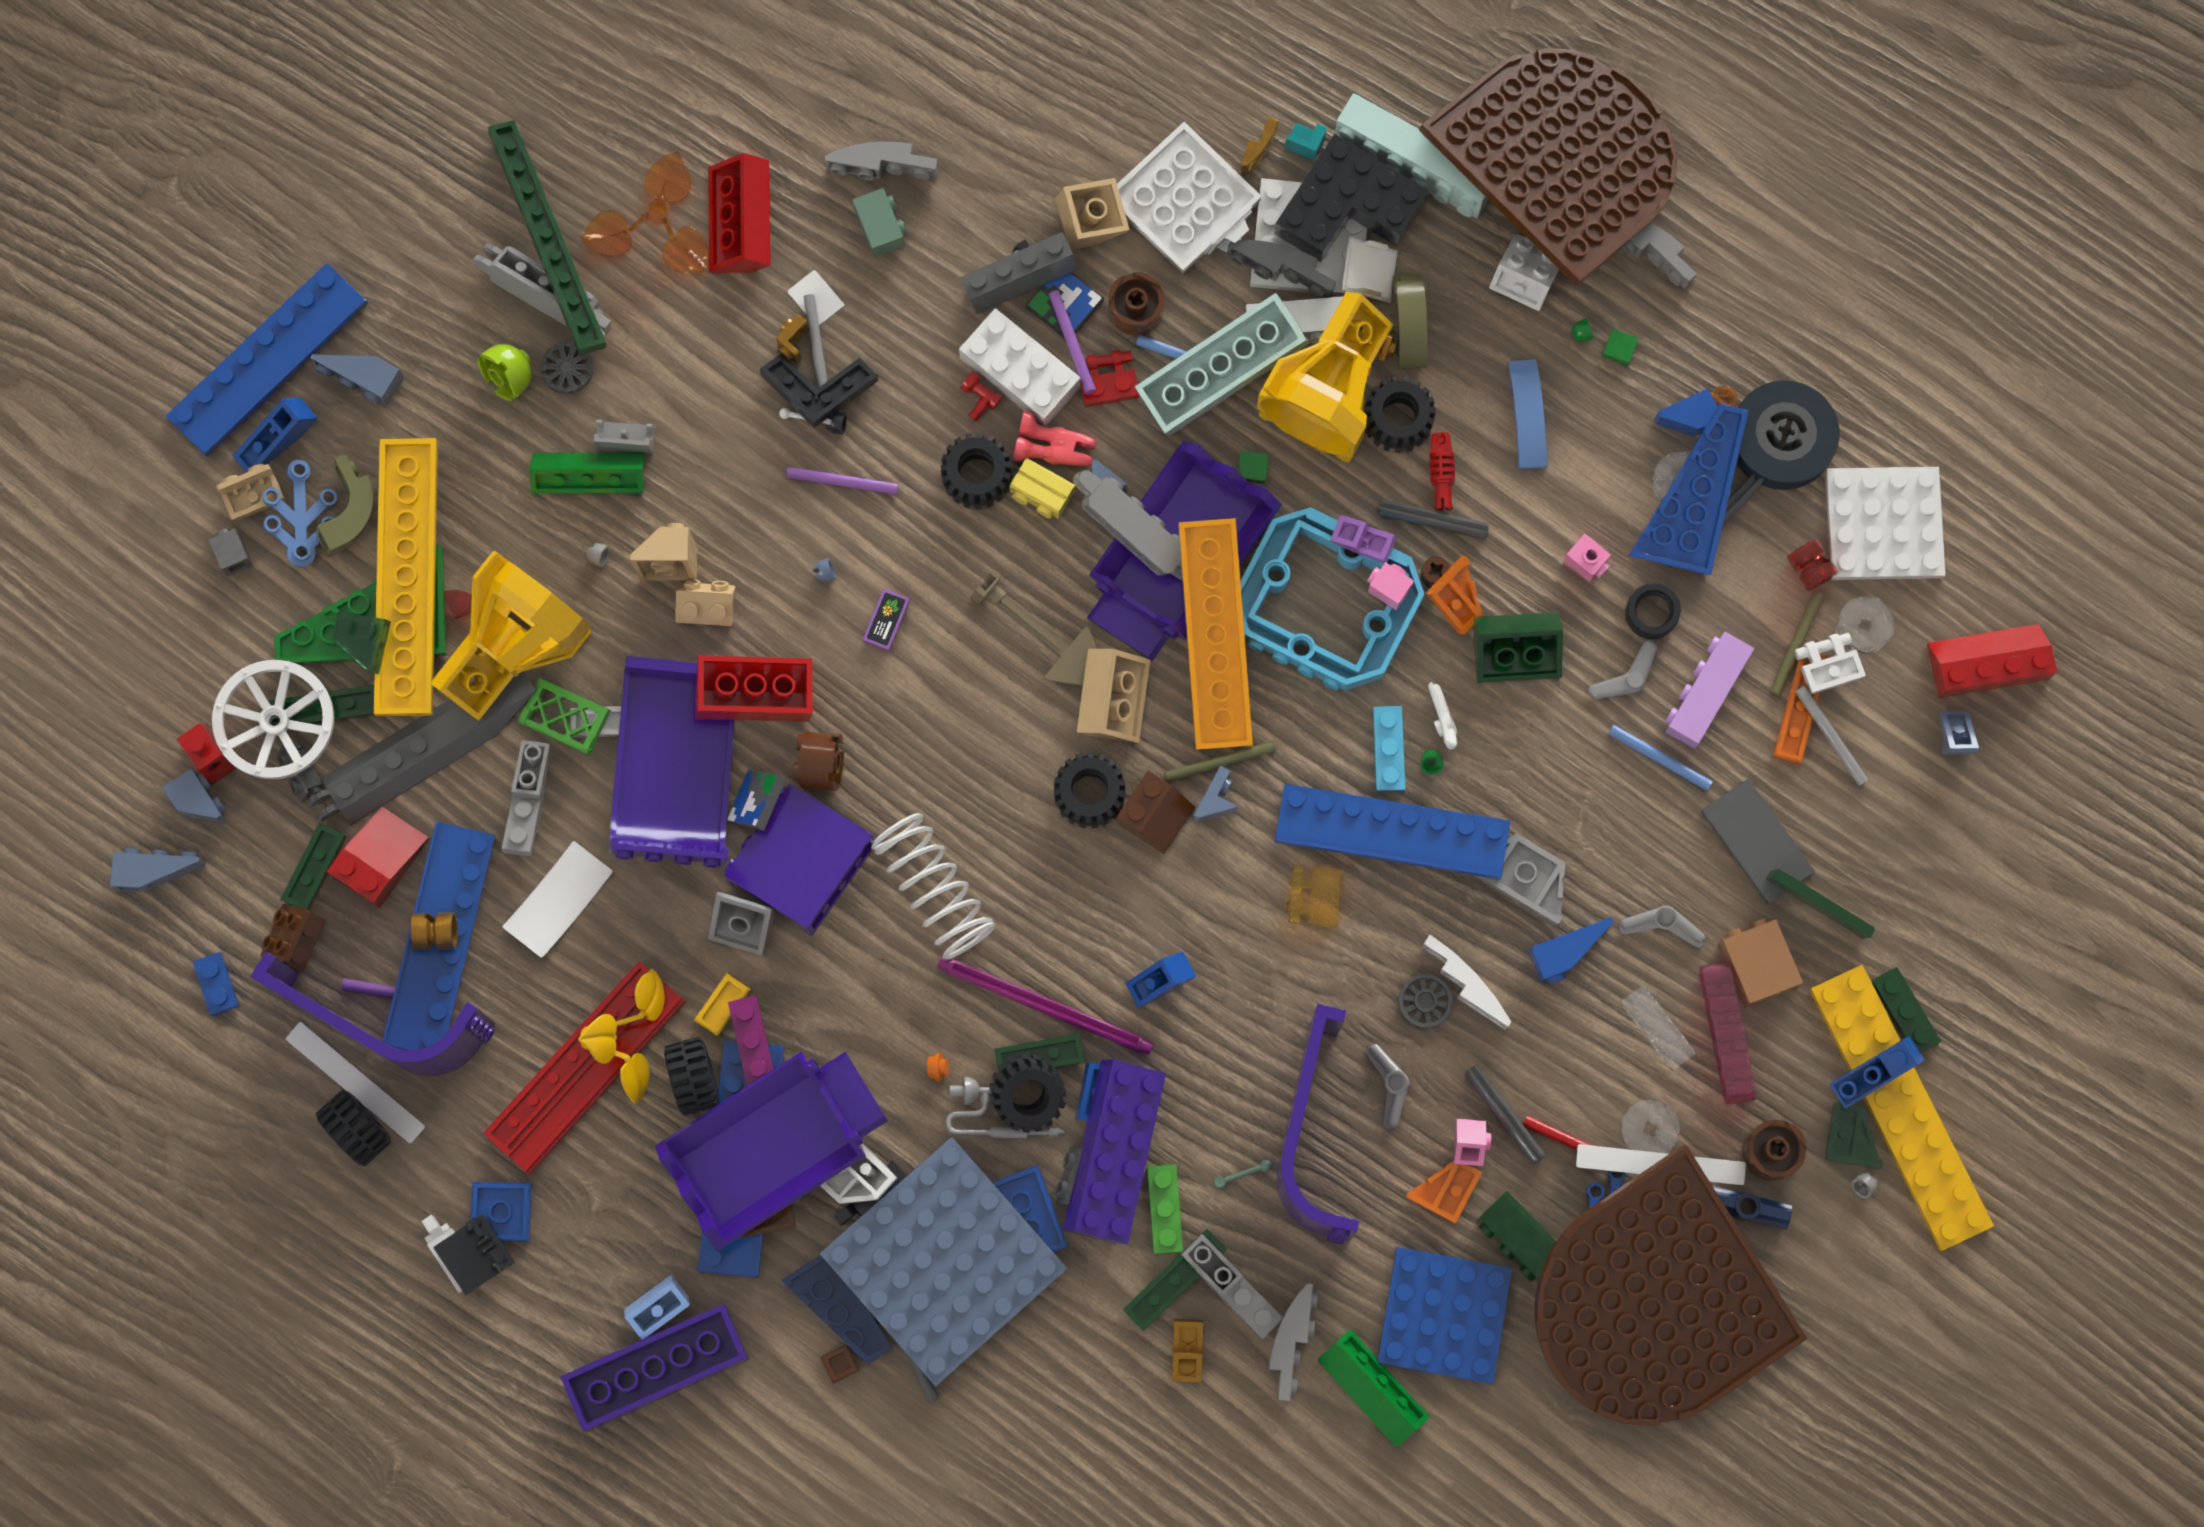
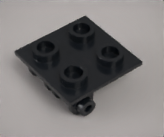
(473, 1254)

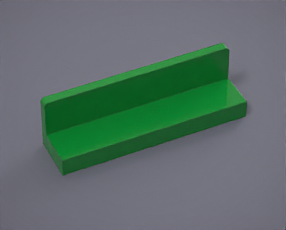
(587, 472)
(1373, 1388)

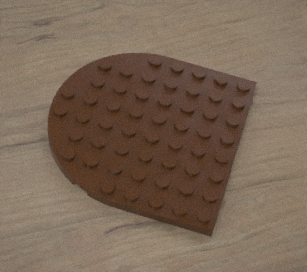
(1562, 153)
(1658, 1300)

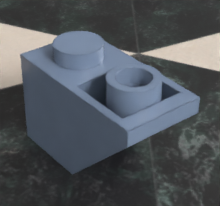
(192, 798)

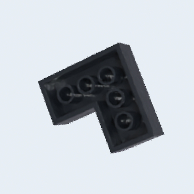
(1348, 186)

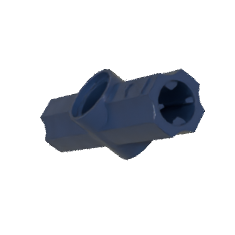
(1764, 1210)

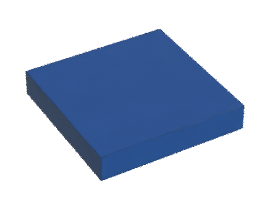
(504, 1208)

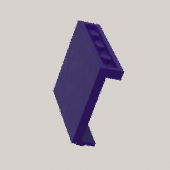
(800, 859)

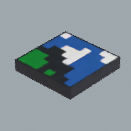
(1077, 297)

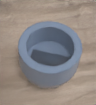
(826, 570)

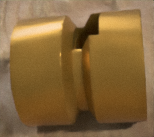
(434, 931)

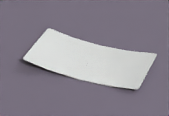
(558, 899)

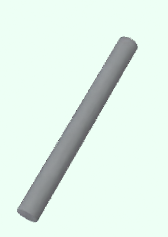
(815, 339)
(1831, 735)

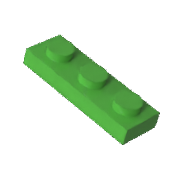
(1165, 1209)

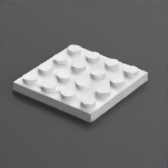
(1184, 196)
(1275, 198)
(1885, 523)

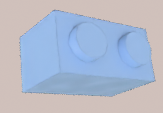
(656, 1307)

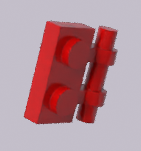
(1111, 386)

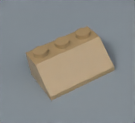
(666, 555)
(1113, 695)

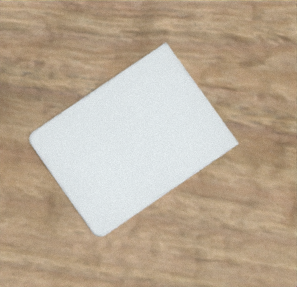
(826, 300)

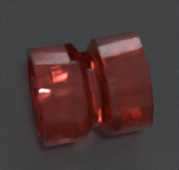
(1812, 564)

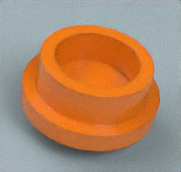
(937, 1067)

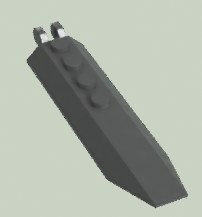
(416, 754)

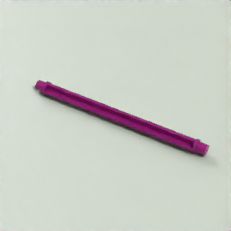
(1045, 1005)

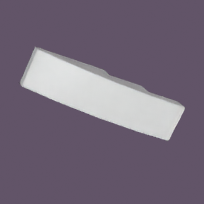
(1474, 991)

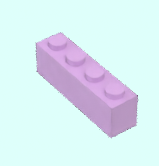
(1709, 690)

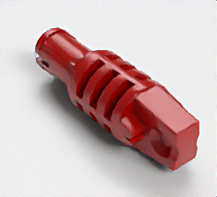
(1442, 469)

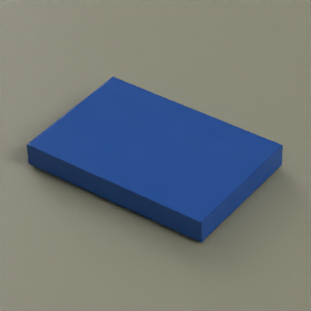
(1032, 1201)

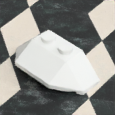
(861, 1181)

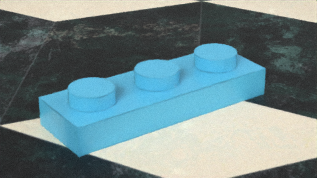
(1389, 749)

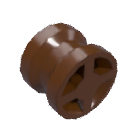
(1429, 575)

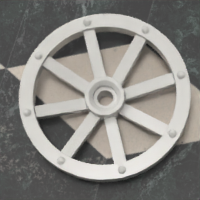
(268, 714)

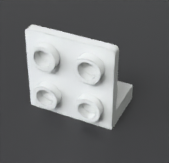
(1524, 273)

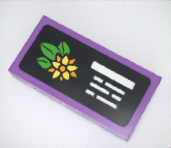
(886, 620)

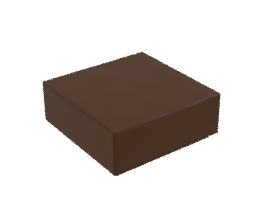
(840, 1363)

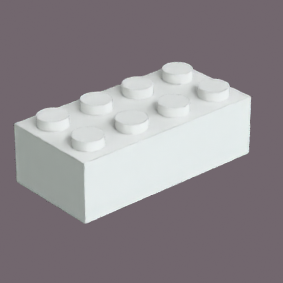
(1019, 367)

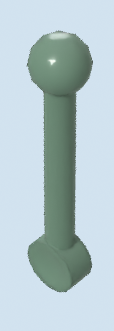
(1220, 1181)

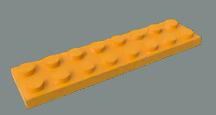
(1215, 633)

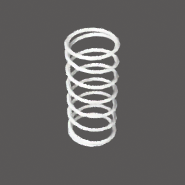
(985, 929)

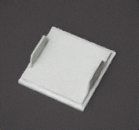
(1231, 233)
(1369, 269)

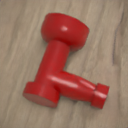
(988, 398)

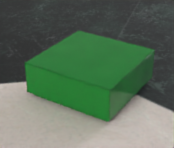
(1620, 347)
(1253, 466)

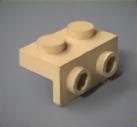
(245, 492)
(705, 603)

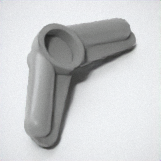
(1633, 680)
(1664, 918)
(1395, 1082)

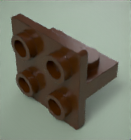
(293, 936)

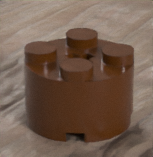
(1140, 318)
(819, 761)
(1789, 1157)

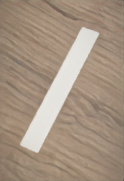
(355, 1082)
(1638, 1161)

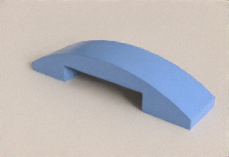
(1528, 414)

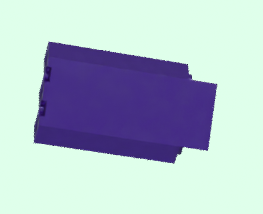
(1191, 487)
(770, 1144)

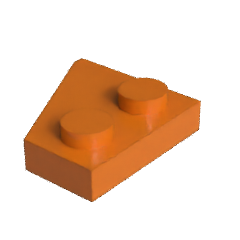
(1456, 596)
(1446, 1191)

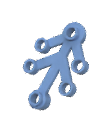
(299, 517)

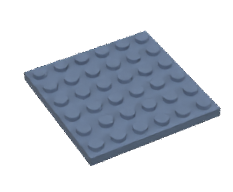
(943, 1261)

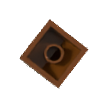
(1155, 812)

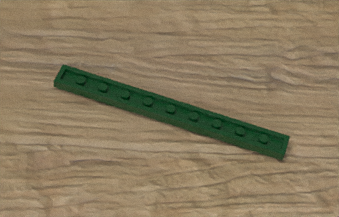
(547, 238)

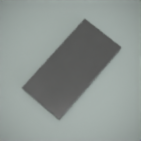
(1756, 838)

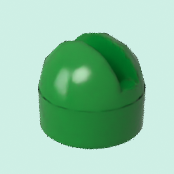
(1581, 331)
(1438, 762)

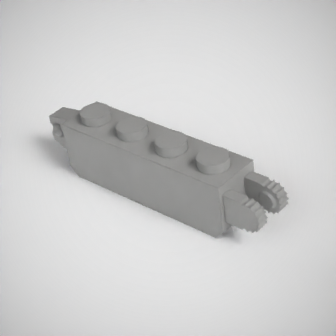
(528, 282)
(1130, 524)

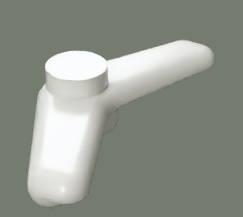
(1445, 725)

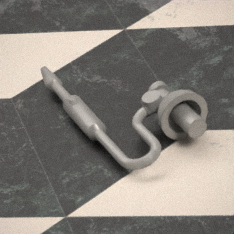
(970, 1092)

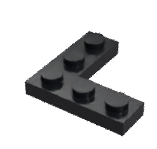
(818, 403)

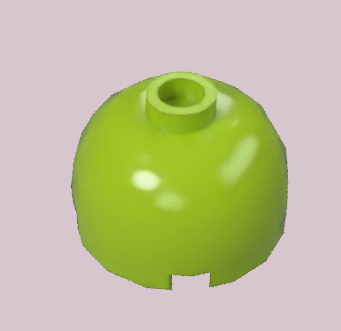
(507, 369)

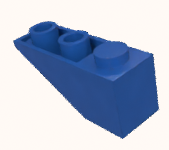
(1877, 1072)

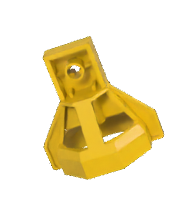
(1321, 388)
(501, 647)

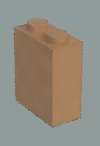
(1760, 961)

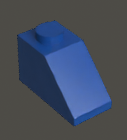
(1688, 415)
(1160, 979)

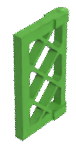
(592, 729)

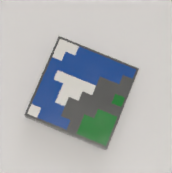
(756, 800)

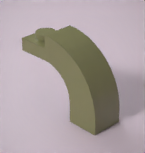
(1411, 320)
(345, 529)

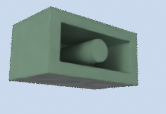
(879, 222)

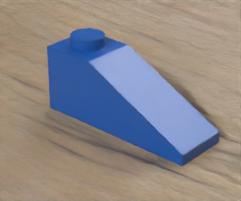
(276, 433)
(1560, 955)

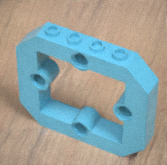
(1280, 643)

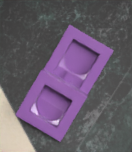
(1362, 539)

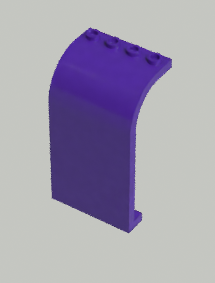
(669, 769)
(446, 1055)
(1336, 1228)

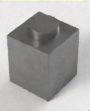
(230, 551)

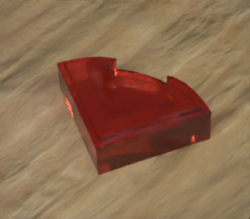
(459, 602)

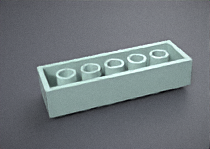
(1408, 153)
(1221, 365)

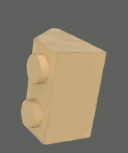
(1091, 213)

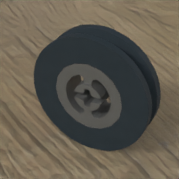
(1814, 444)

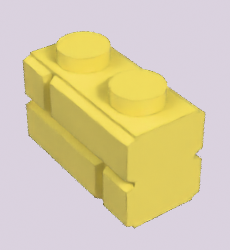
(1041, 489)

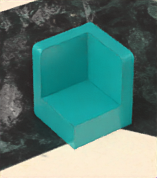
(1306, 141)

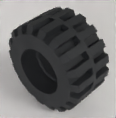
(1405, 393)
(971, 449)
(1089, 766)
(691, 1076)
(1038, 1112)
(353, 1127)

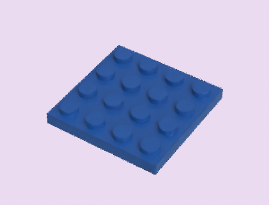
(1444, 1315)

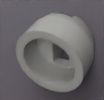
(598, 554)
(1858, 1187)

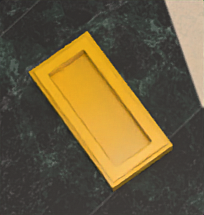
(716, 1011)

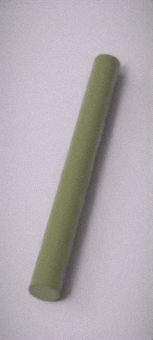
(1796, 643)
(1216, 762)

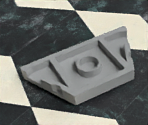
(1531, 878)

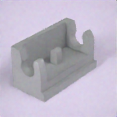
(624, 437)

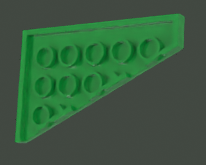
(312, 639)

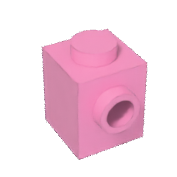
(1588, 558)
(1390, 584)
(1471, 1142)

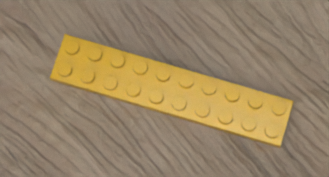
(406, 575)
(1903, 1112)

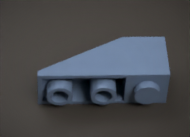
(366, 373)
(147, 871)

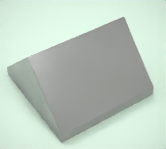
(741, 923)

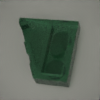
(362, 638)
(1850, 1138)

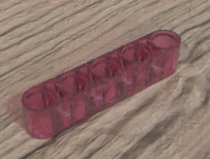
(1727, 1033)

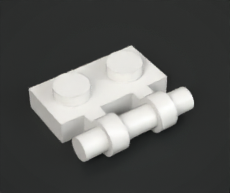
(1832, 671)

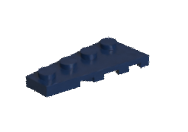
(838, 1308)

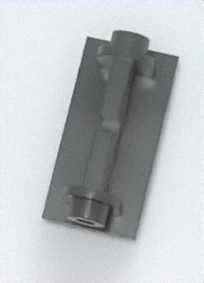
(303, 782)
(1065, 1186)

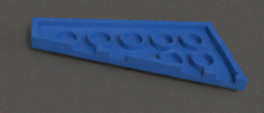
(1692, 512)

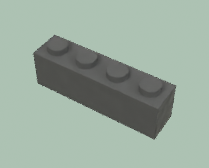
(1019, 272)

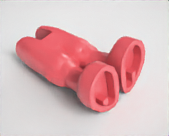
(1061, 440)

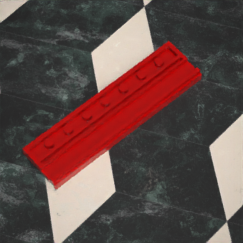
(574, 1079)

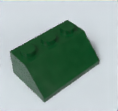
(1518, 647)
(1517, 1234)

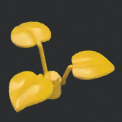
(601, 1036)

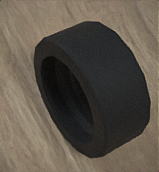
(1649, 590)

